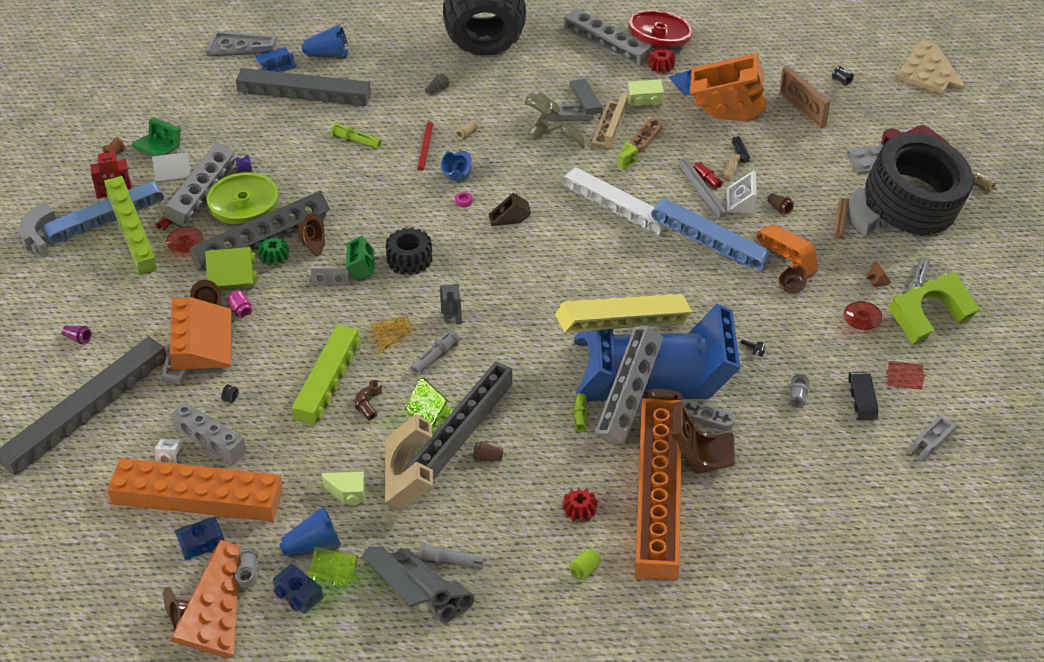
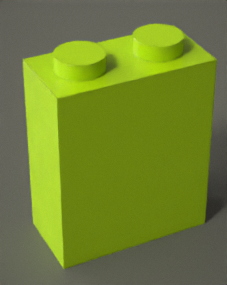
(231, 268)

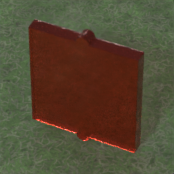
(905, 375)

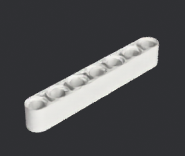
(612, 198)

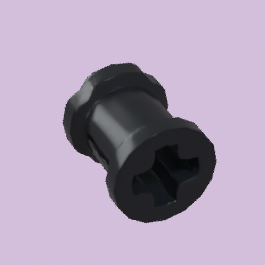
(843, 76)

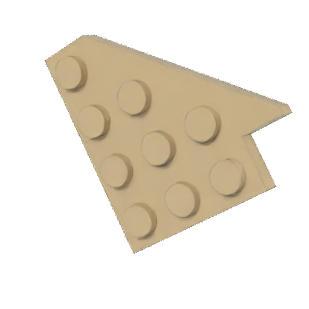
(929, 69)

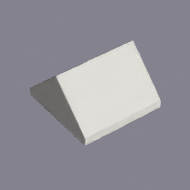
(171, 167)
(742, 195)

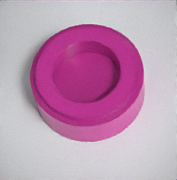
(463, 199)

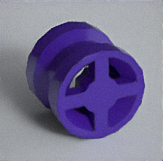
(243, 164)

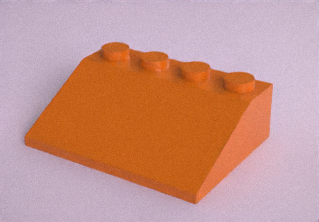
(199, 335)

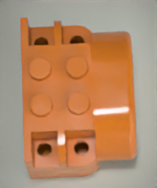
(730, 88)

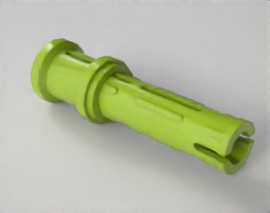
(349, 133)

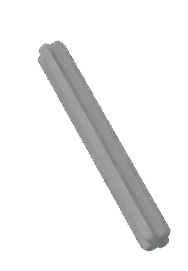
(702, 188)

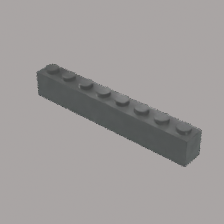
(303, 87)
(465, 418)

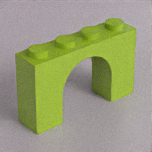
(946, 289)

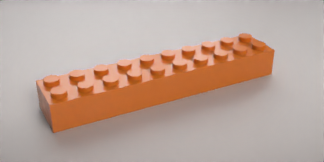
(658, 494)

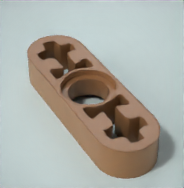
(646, 130)

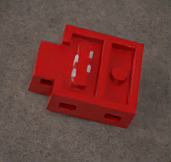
(108, 168)

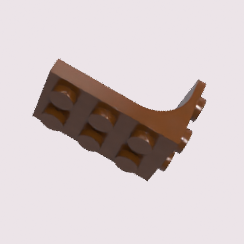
(701, 450)

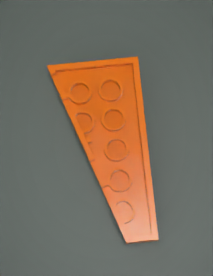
(212, 609)

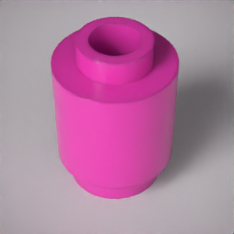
(239, 303)

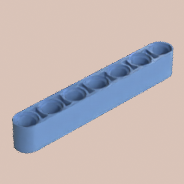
(98, 214)
(710, 234)

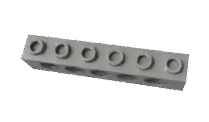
(607, 37)
(196, 187)
(629, 385)

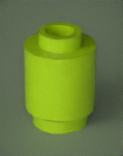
(585, 564)

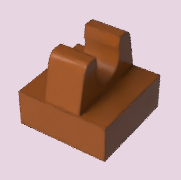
(879, 275)

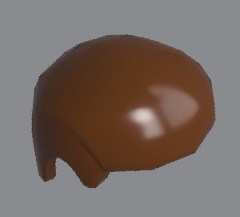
(793, 277)

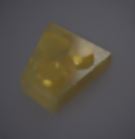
(390, 331)

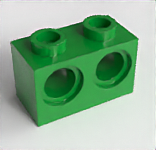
(360, 258)

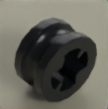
(229, 393)

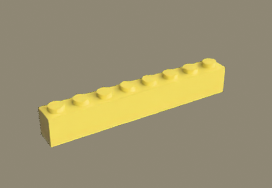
(622, 312)

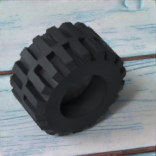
(409, 251)

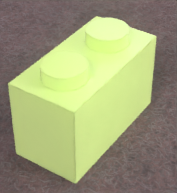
(645, 93)

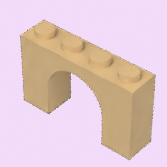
(405, 484)

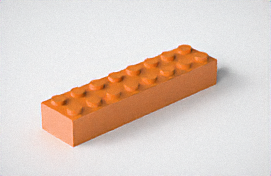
(196, 489)

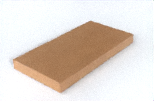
(804, 97)

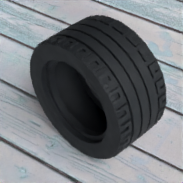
(911, 207)

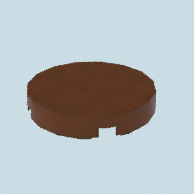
(662, 394)

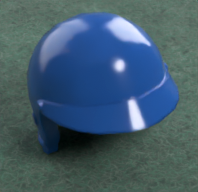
(457, 165)

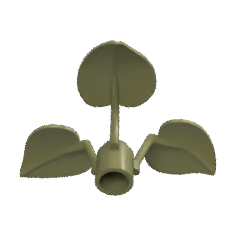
(545, 106)

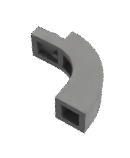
(860, 215)
(32, 226)

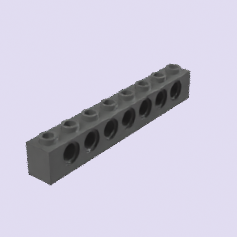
(314, 201)

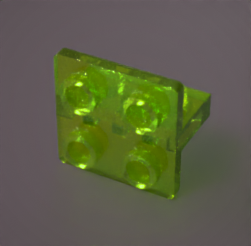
(428, 403)
(333, 566)

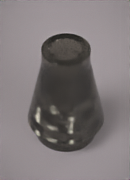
(438, 84)

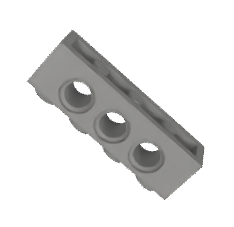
(208, 433)

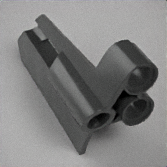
(419, 583)

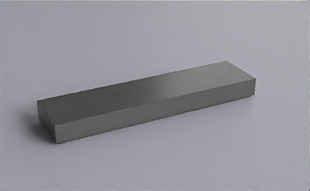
(586, 96)

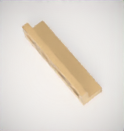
(613, 125)

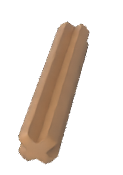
(841, 218)

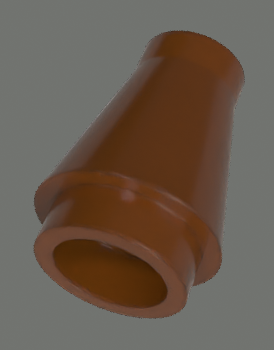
(781, 203)
(487, 452)

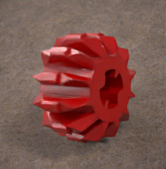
(661, 60)
(580, 505)

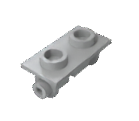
(330, 276)

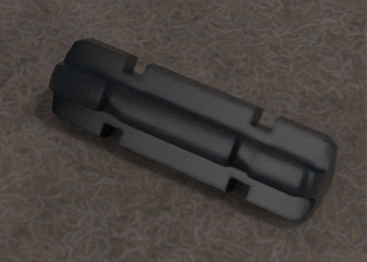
(741, 149)

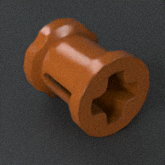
(116, 146)

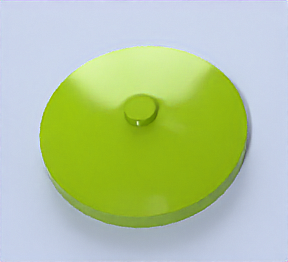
(242, 197)

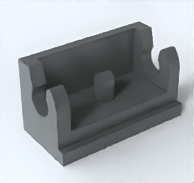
(451, 302)

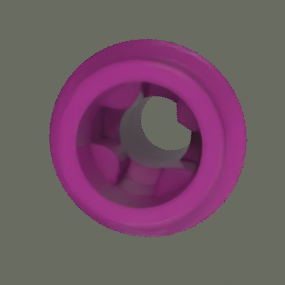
(79, 334)

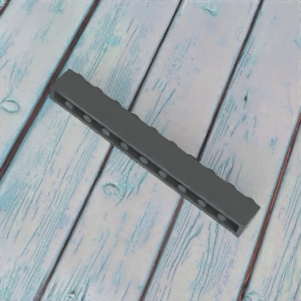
(81, 405)

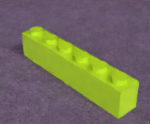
(130, 225)
(326, 374)

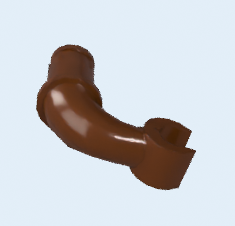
(362, 400)

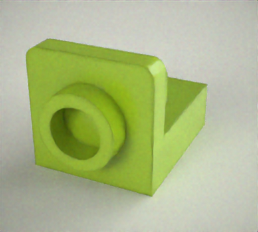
(628, 156)

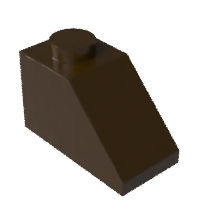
(510, 211)

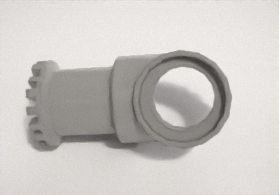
(798, 391)
(247, 568)

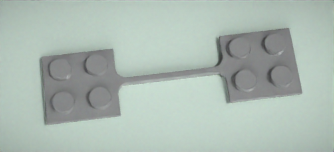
(863, 160)

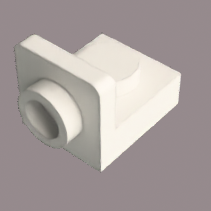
(167, 450)

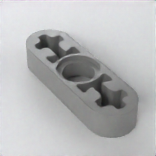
(702, 409)

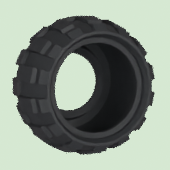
(502, 28)

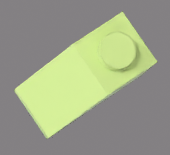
(346, 486)

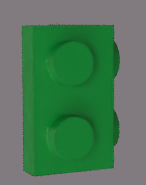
(160, 139)

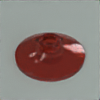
(183, 238)
(862, 315)

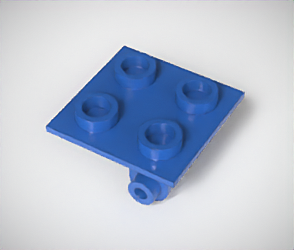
(276, 60)

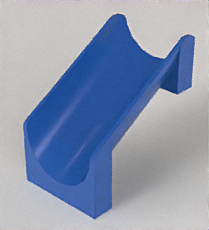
(686, 362)

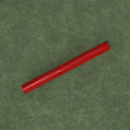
(425, 146)

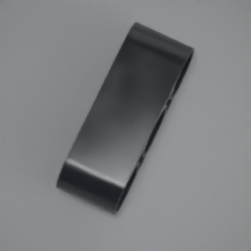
(863, 394)

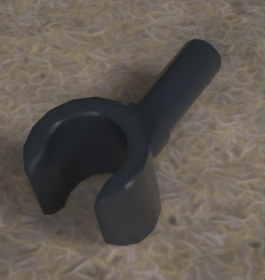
(759, 346)

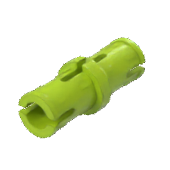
(580, 412)

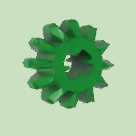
(273, 251)

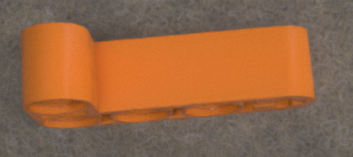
(789, 246)

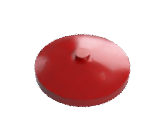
(660, 28)

